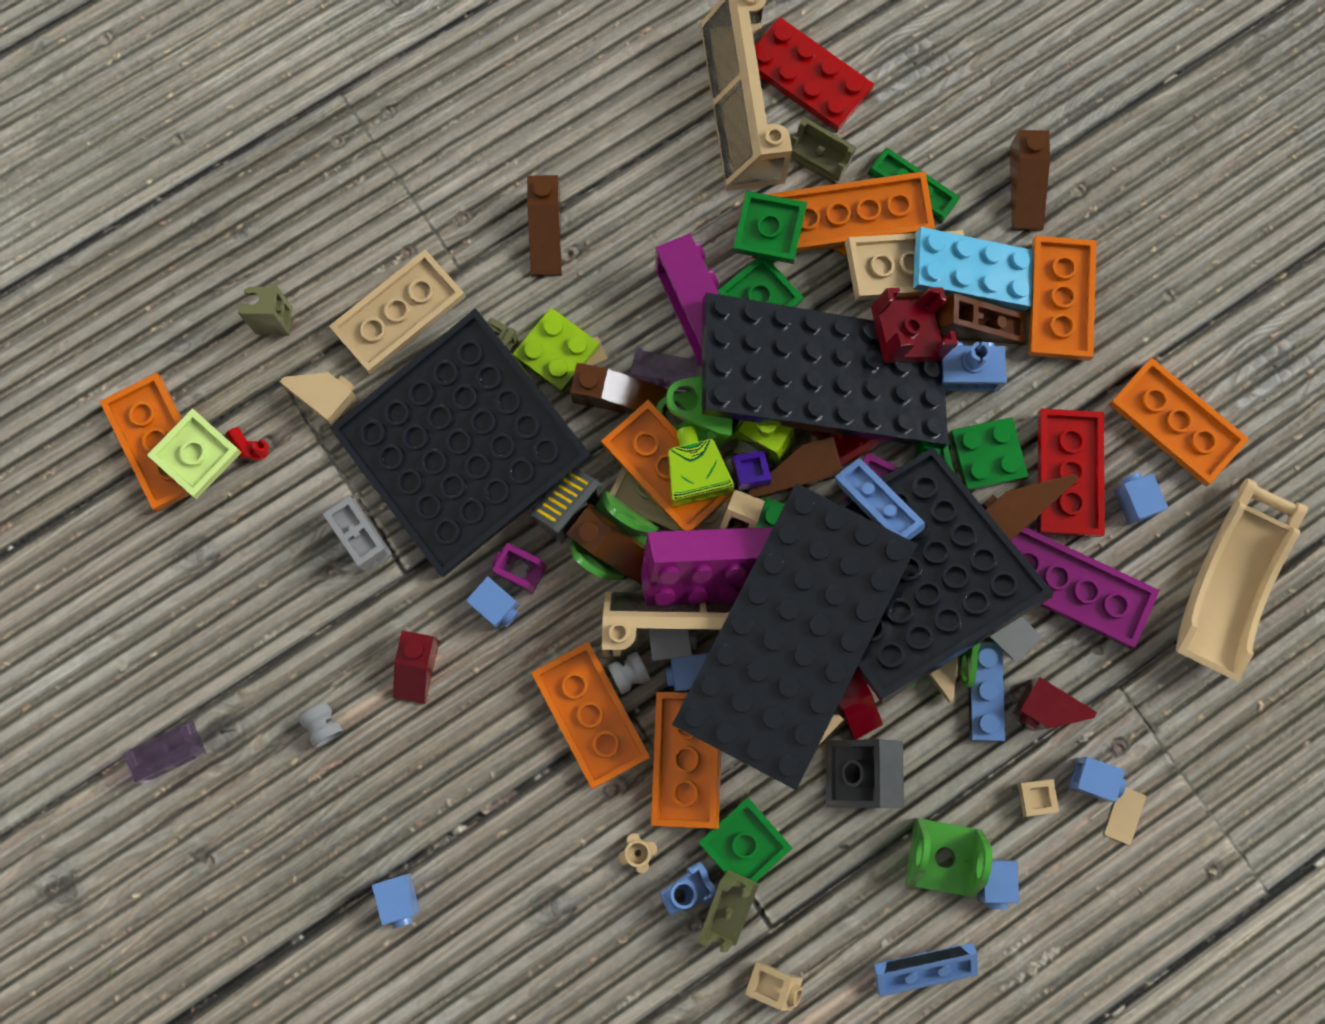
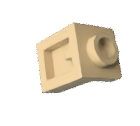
(774, 987)

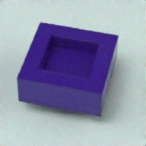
(751, 470)

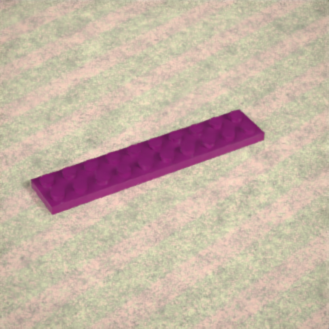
(1081, 586)

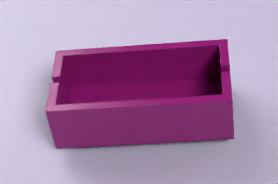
(685, 283)
(699, 564)

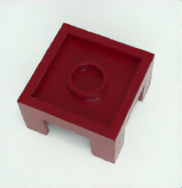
(910, 327)

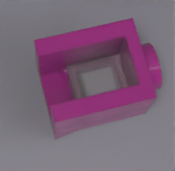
(518, 567)

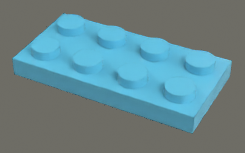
(973, 268)

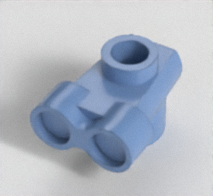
(694, 886)

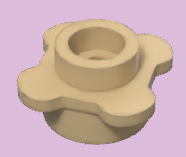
(628, 855)

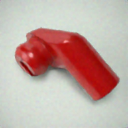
(250, 449)

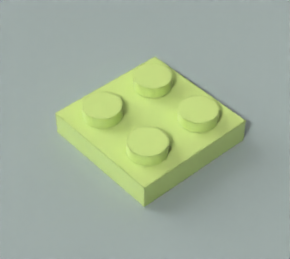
(194, 453)

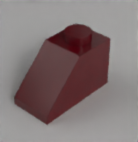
(414, 666)
(1048, 707)
(859, 708)

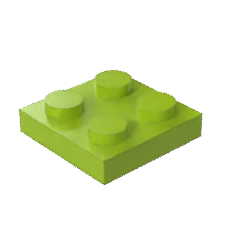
(555, 349)

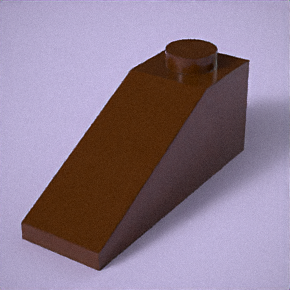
(1029, 179)
(544, 225)
(980, 321)
(612, 390)
(806, 466)
(1021, 506)
(608, 542)

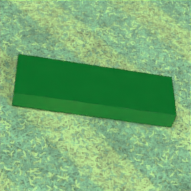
(892, 164)

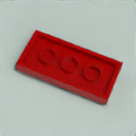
(810, 74)
(1071, 445)

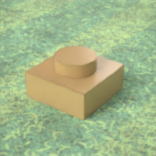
(1038, 798)

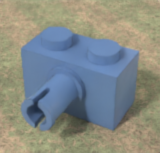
(974, 368)

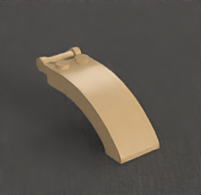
(1237, 581)

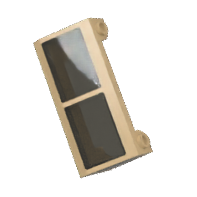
(749, 147)
(628, 612)

